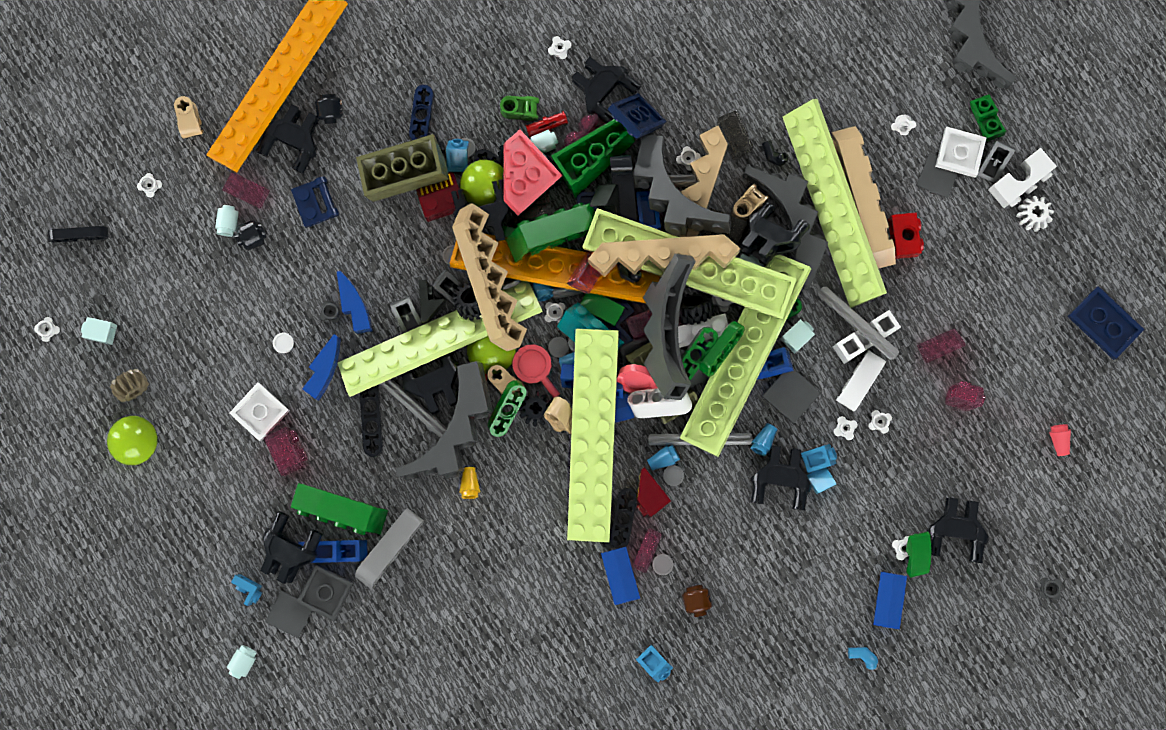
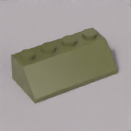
(402, 168)

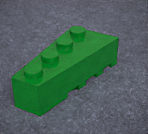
(590, 155)
(550, 230)
(339, 509)

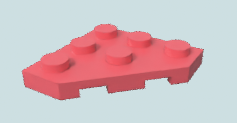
(525, 172)

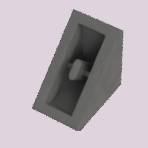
(995, 160)
(447, 285)
(406, 314)

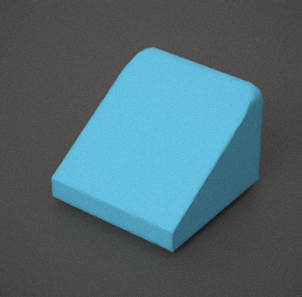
(821, 480)

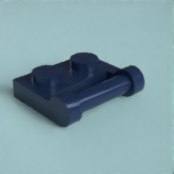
(308, 204)

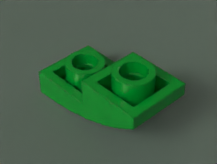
(986, 117)
(603, 308)
(919, 554)

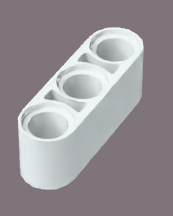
(861, 381)
(652, 404)

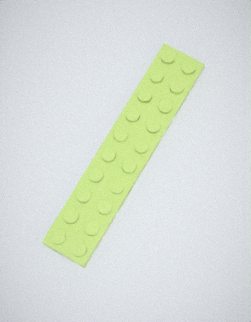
(834, 204)
(738, 282)
(426, 344)
(733, 381)
(593, 435)

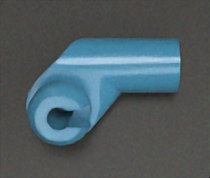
(866, 655)

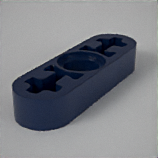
(418, 99)

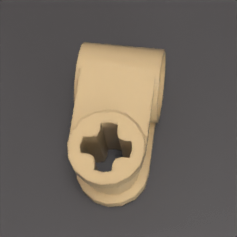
(188, 120)
(751, 201)
(502, 383)
(559, 415)

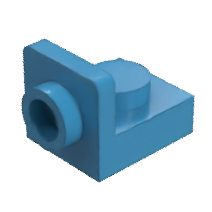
(457, 155)
(819, 458)
(246, 585)
(654, 664)

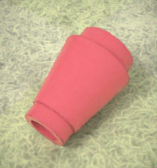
(1061, 439)

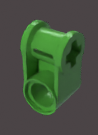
(521, 108)

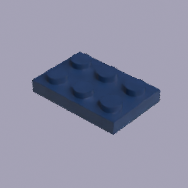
(636, 116)
(1105, 322)

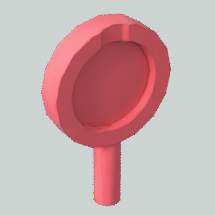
(533, 366)
(635, 378)

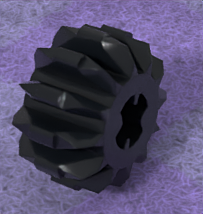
(530, 413)

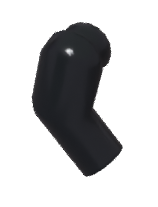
(772, 156)
(627, 275)

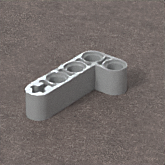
(388, 548)

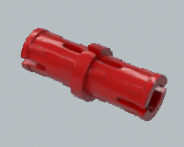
(535, 128)

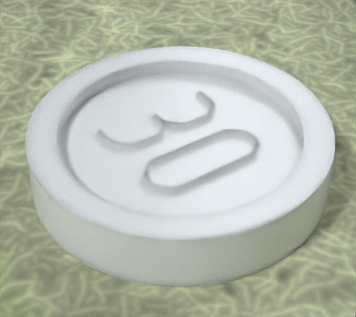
(283, 342)

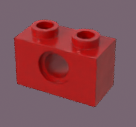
(906, 223)

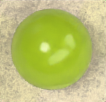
(478, 180)
(489, 355)
(132, 440)

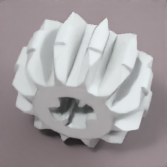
(1031, 219)

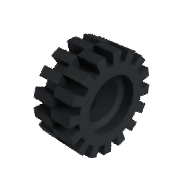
(461, 303)
(696, 308)

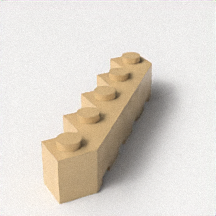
(706, 170)
(865, 194)
(661, 251)
(487, 278)

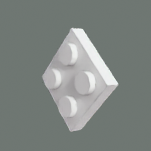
(961, 152)
(259, 411)

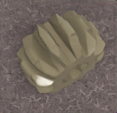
(129, 385)

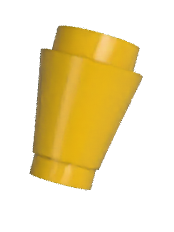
(469, 484)

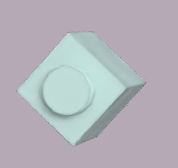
(98, 330)
(798, 335)

